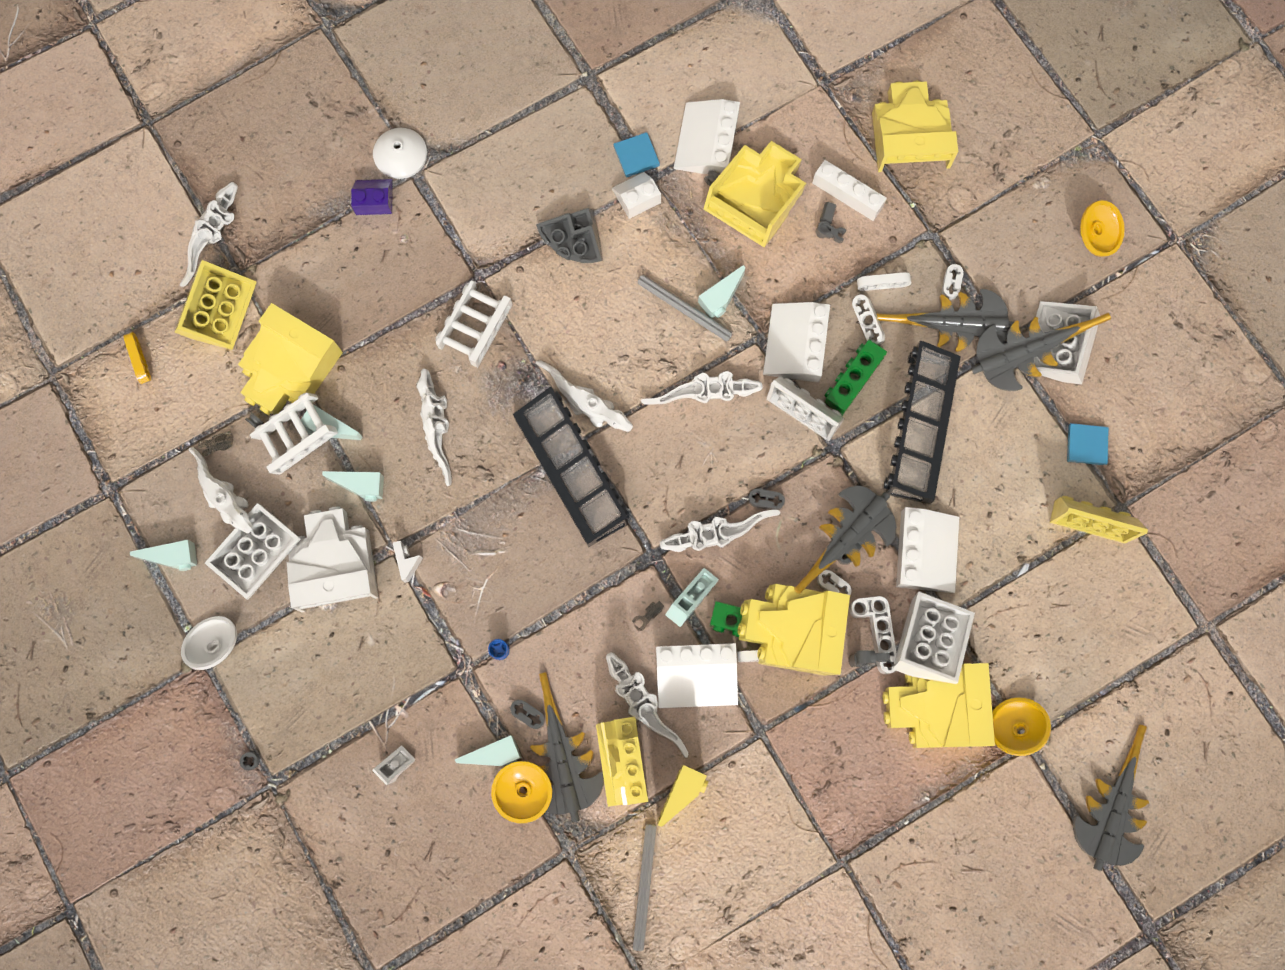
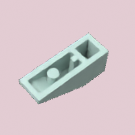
(717, 298)
(344, 431)
(364, 484)
(175, 555)
(691, 597)
(495, 754)

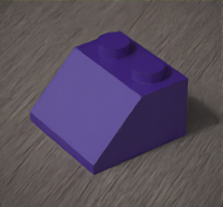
(372, 197)

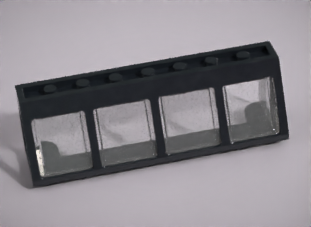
(923, 423)
(571, 467)

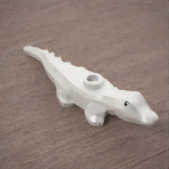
(208, 227)
(705, 388)
(586, 402)
(433, 421)
(221, 496)
(717, 532)
(641, 703)

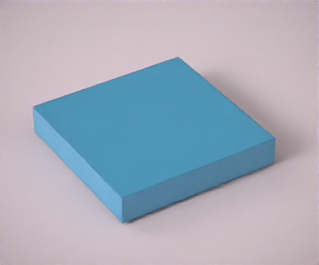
(636, 154)
(1087, 444)

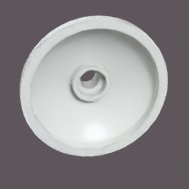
(403, 161)
(209, 643)

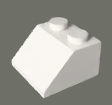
(637, 194)

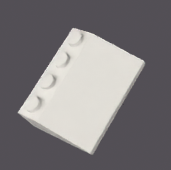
(707, 136)
(797, 341)
(1074, 353)
(804, 408)
(927, 550)
(251, 557)
(934, 639)
(697, 675)

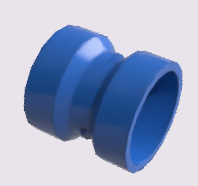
(498, 646)

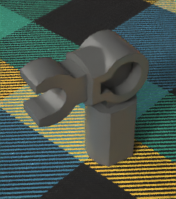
(824, 229)
(866, 657)

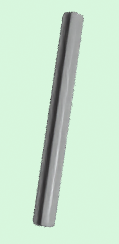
(685, 308)
(644, 887)

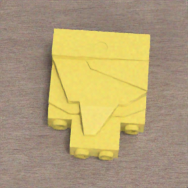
(913, 127)
(756, 191)
(285, 361)
(797, 629)
(943, 711)
(621, 762)

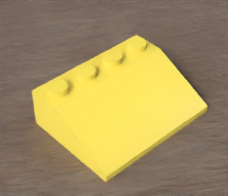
(215, 306)
(1096, 520)
(684, 790)

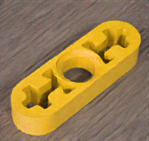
(137, 357)

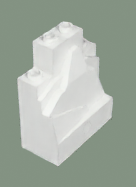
(330, 562)

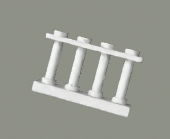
(484, 338)
(308, 442)

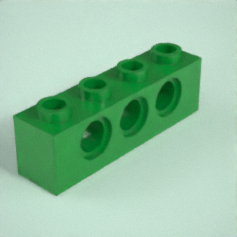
(874, 355)
(719, 615)

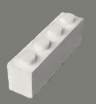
(849, 190)

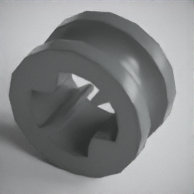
(712, 176)
(254, 420)
(249, 754)

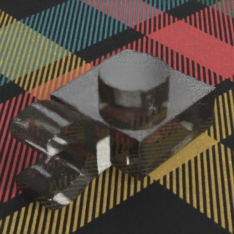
(218, 442)
(652, 611)

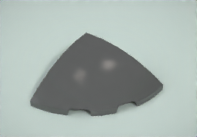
(573, 236)

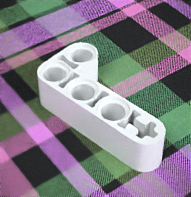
(878, 635)

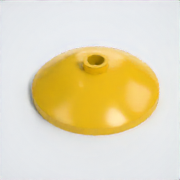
(1102, 228)
(1018, 715)
(514, 804)

